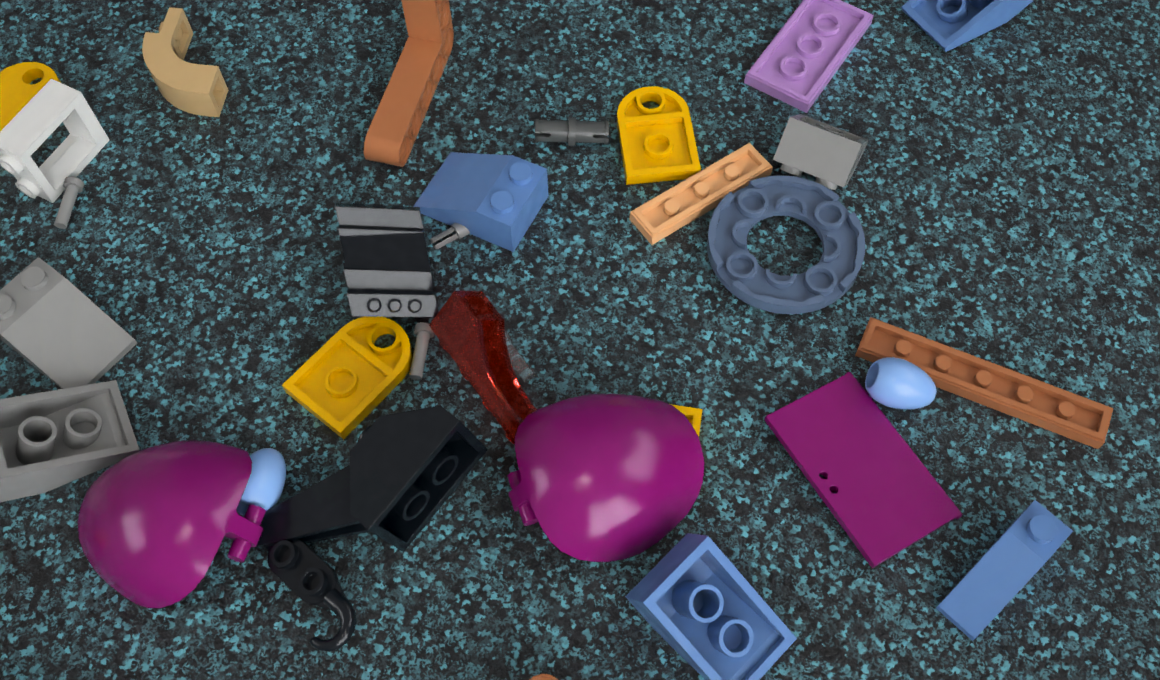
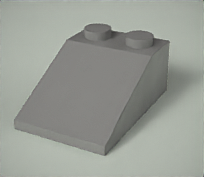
(59, 327)
(61, 437)

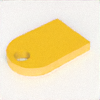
(16, 87)
(656, 141)
(351, 373)

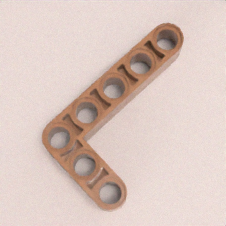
(412, 82)

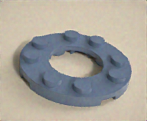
(794, 197)

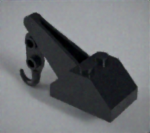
(391, 488)

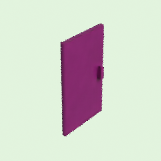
(880, 485)

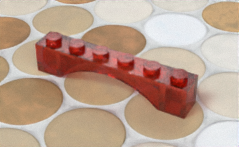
(476, 341)

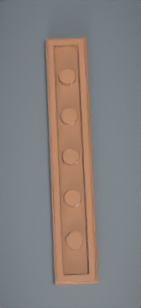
(991, 384)

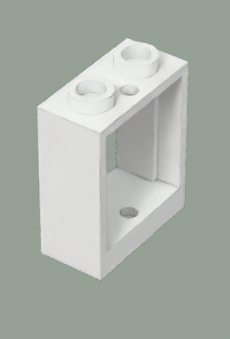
(34, 124)

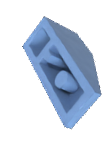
(1004, 569)

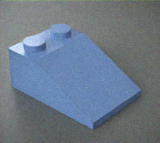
(959, 21)
(487, 195)
(710, 612)

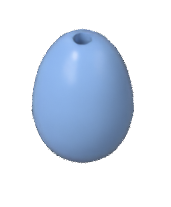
(899, 384)
(265, 480)

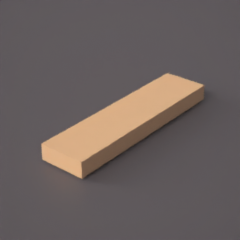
(699, 193)

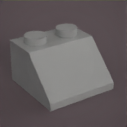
(819, 151)

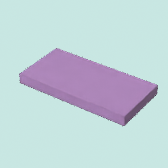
(808, 51)

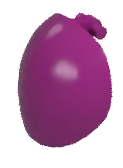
(606, 473)
(162, 516)

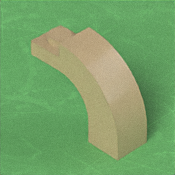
(185, 85)

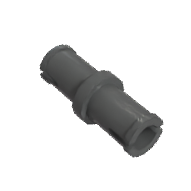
(571, 131)

